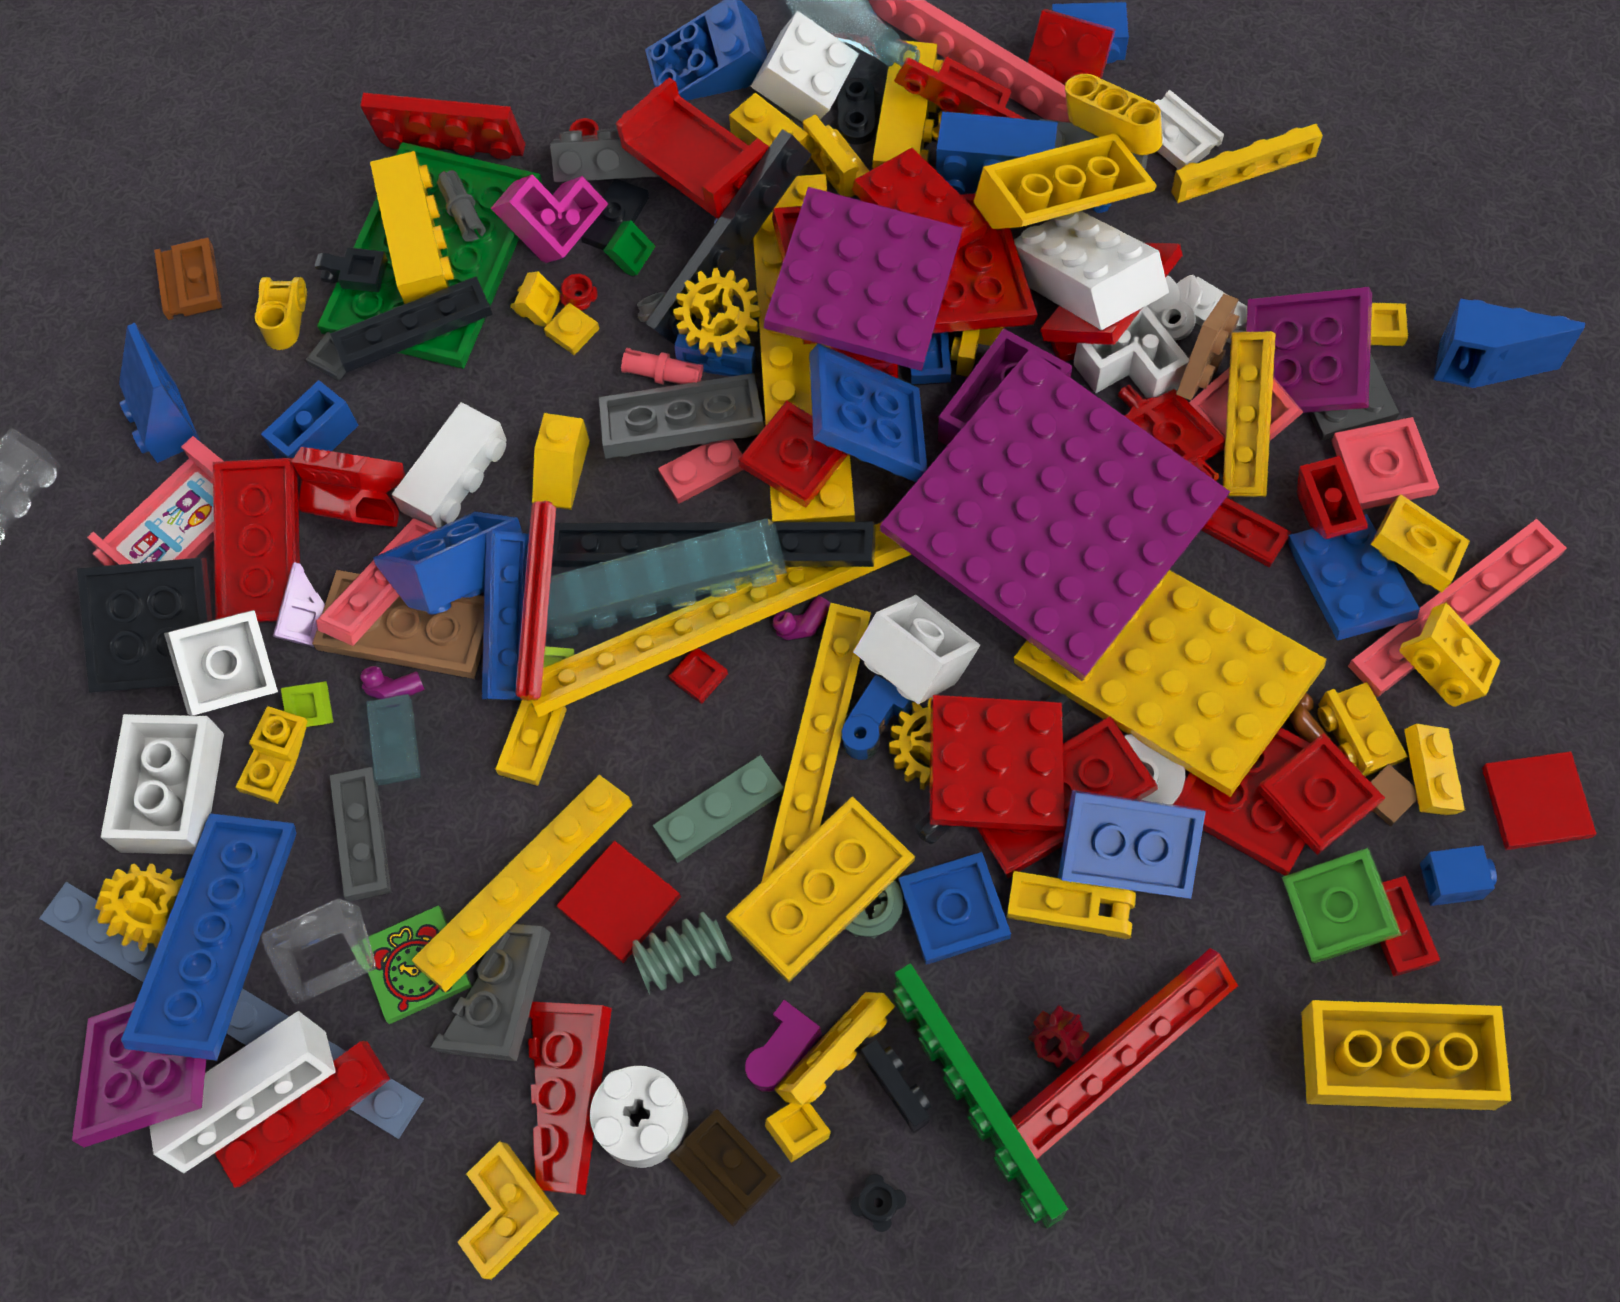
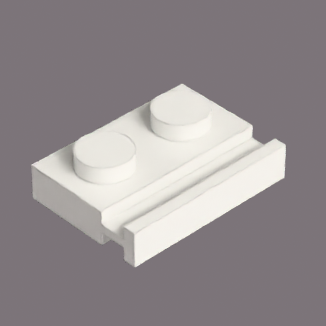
(1185, 132)

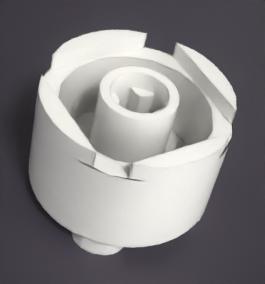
(623, 1095)

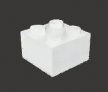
(804, 69)
(916, 649)
(221, 662)

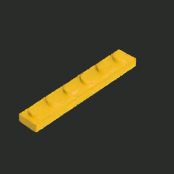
(521, 883)

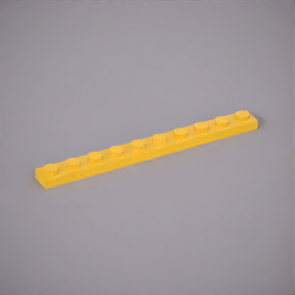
(693, 628)

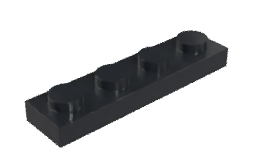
(411, 324)

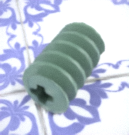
(680, 951)

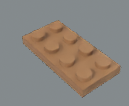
(412, 638)

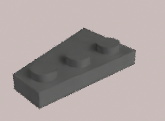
(499, 1003)

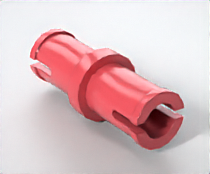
(660, 367)

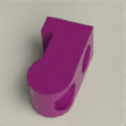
(784, 1049)

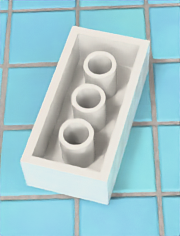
(1091, 268)

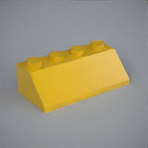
(1060, 182)

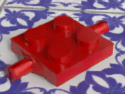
(1176, 425)

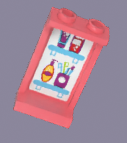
(172, 521)

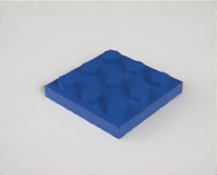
(867, 413)

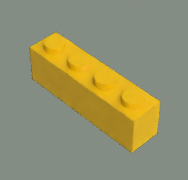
(905, 115)
(410, 226)

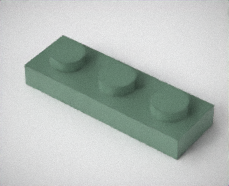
(718, 808)

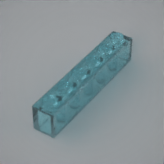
(664, 576)

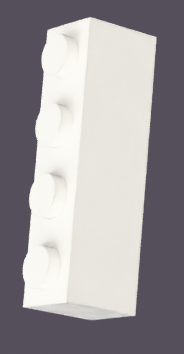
(246, 1091)

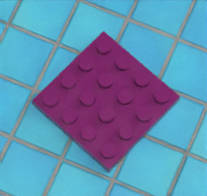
(863, 278)

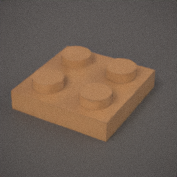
(1208, 349)

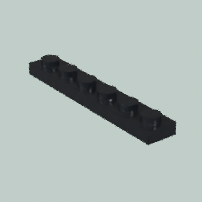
(736, 225)

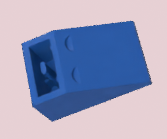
(711, 52)
(1501, 344)

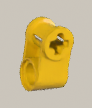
(280, 311)

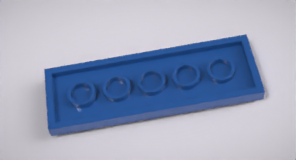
(210, 938)

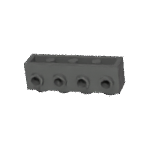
(594, 157)

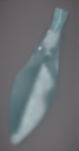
(857, 27)

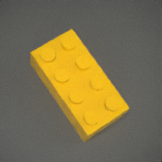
(1405, 1055)

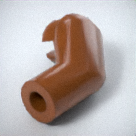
(1304, 722)

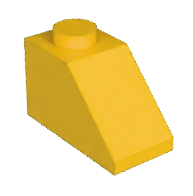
(559, 459)

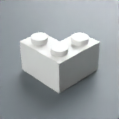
(1142, 352)

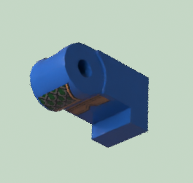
(871, 717)

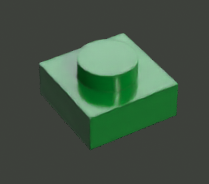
(629, 248)

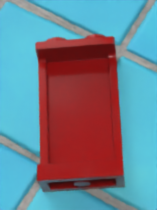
(688, 148)

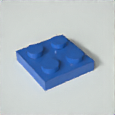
(954, 908)

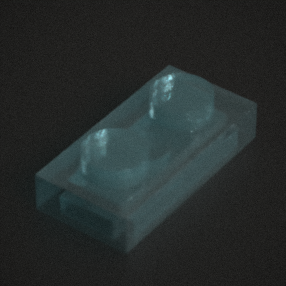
(393, 739)

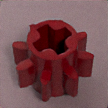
(1058, 1036)

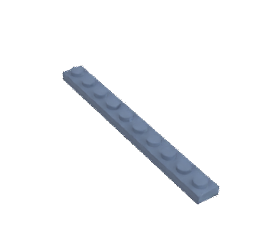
(75, 916)

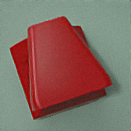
(348, 486)

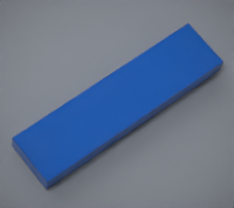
(503, 612)

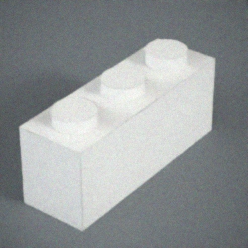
(450, 467)

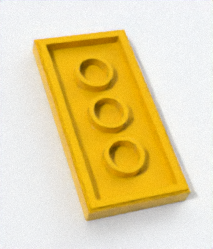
(820, 889)

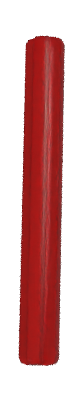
(536, 601)

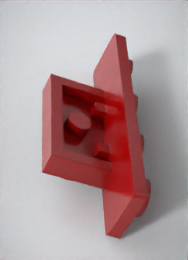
(955, 88)

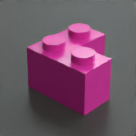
(548, 221)

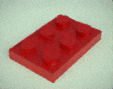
(916, 188)

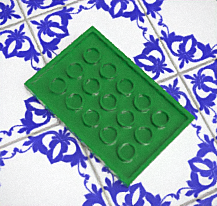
(483, 258)

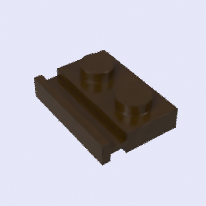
(725, 1167)

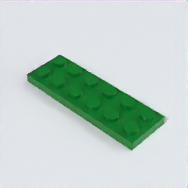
(986, 1112)

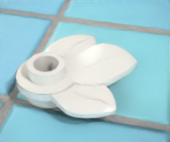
(1180, 300)

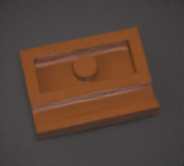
(188, 278)

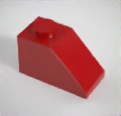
(1329, 498)

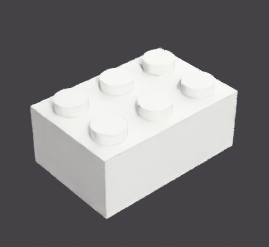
(162, 783)

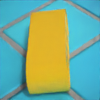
(1110, 110)

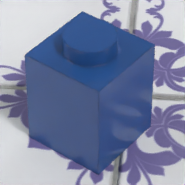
(1458, 875)

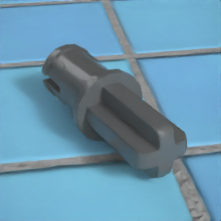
(460, 205)

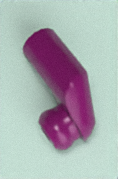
(803, 625)
(384, 687)

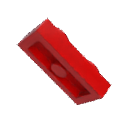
(1415, 946)

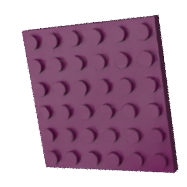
(1054, 513)

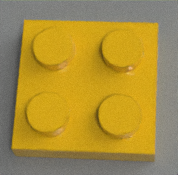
(1420, 543)

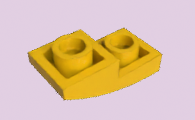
(274, 754)

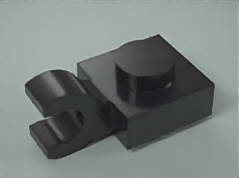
(356, 271)

